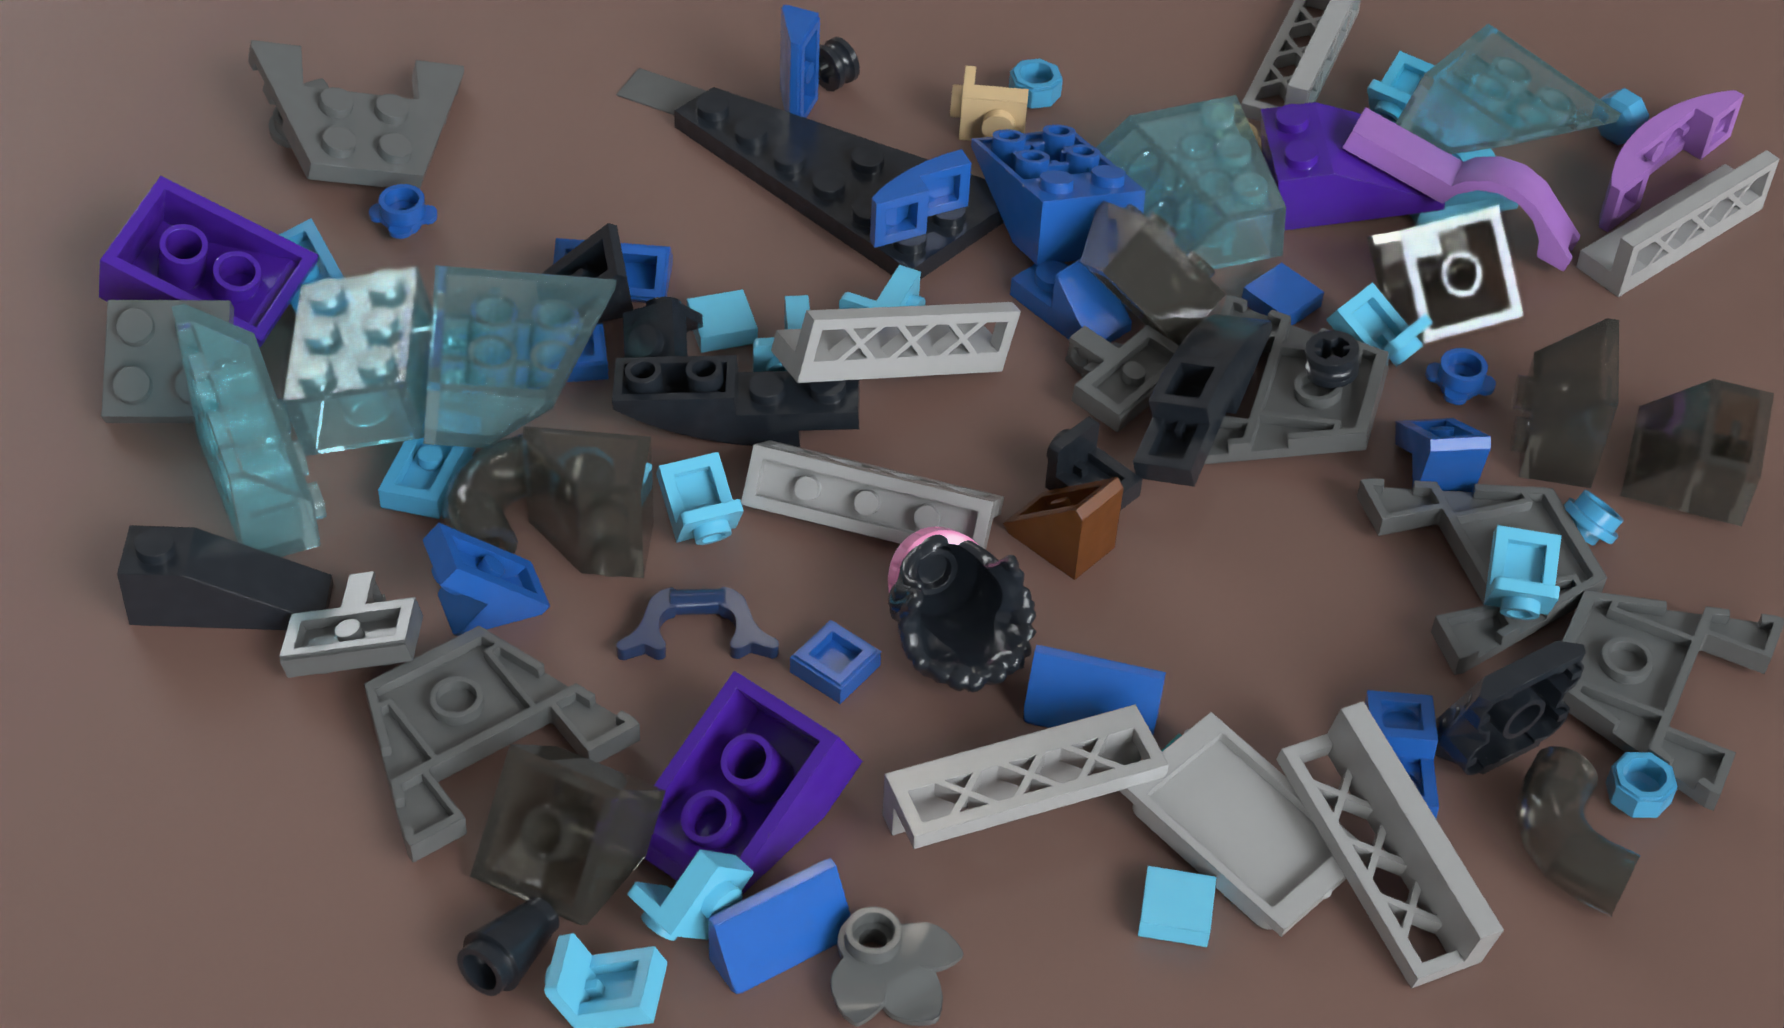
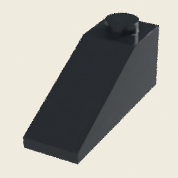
(213, 582)

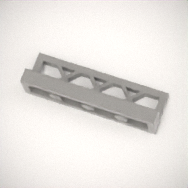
(1311, 61)
(1678, 225)
(897, 341)
(862, 495)
(1021, 777)
(1412, 845)

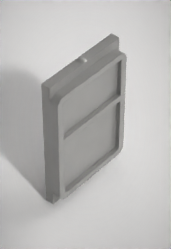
(1239, 823)

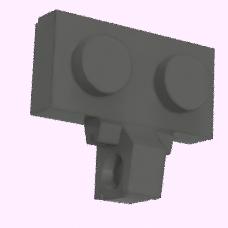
(1117, 376)
(353, 636)

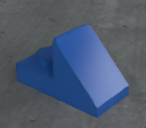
(1070, 298)
(1444, 451)
(481, 581)

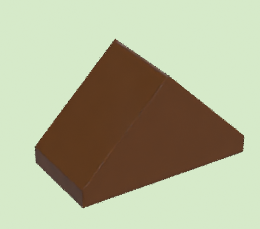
(1071, 524)

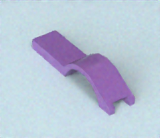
(1445, 176)

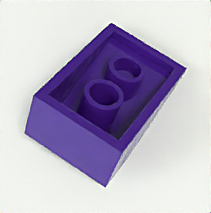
(1321, 178)
(198, 250)
(747, 782)

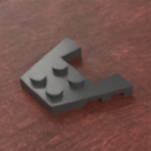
(354, 133)
(1290, 410)
(1468, 525)
(1638, 670)
(463, 707)

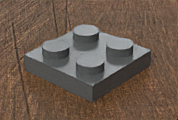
(144, 361)

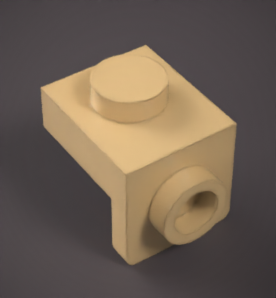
(987, 108)

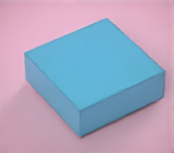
(726, 321)
(1177, 906)

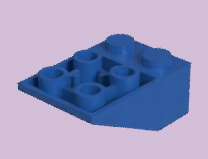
(1051, 188)

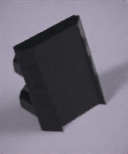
(1510, 709)

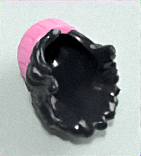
(960, 609)

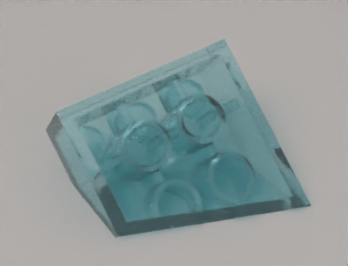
(1496, 97)
(1204, 179)
(503, 349)
(247, 436)

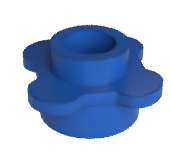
(402, 210)
(1461, 375)

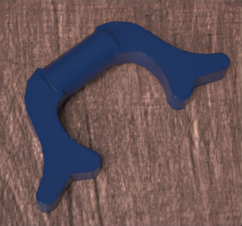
(673, 602)

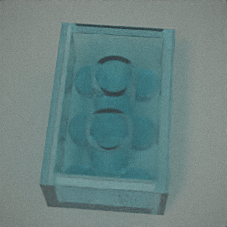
(359, 361)

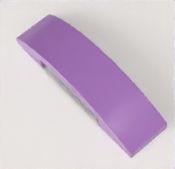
(1689, 126)

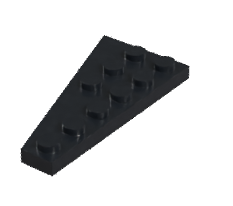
(831, 177)

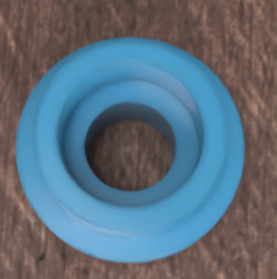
(1594, 518)

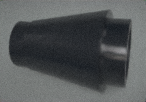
(507, 946)

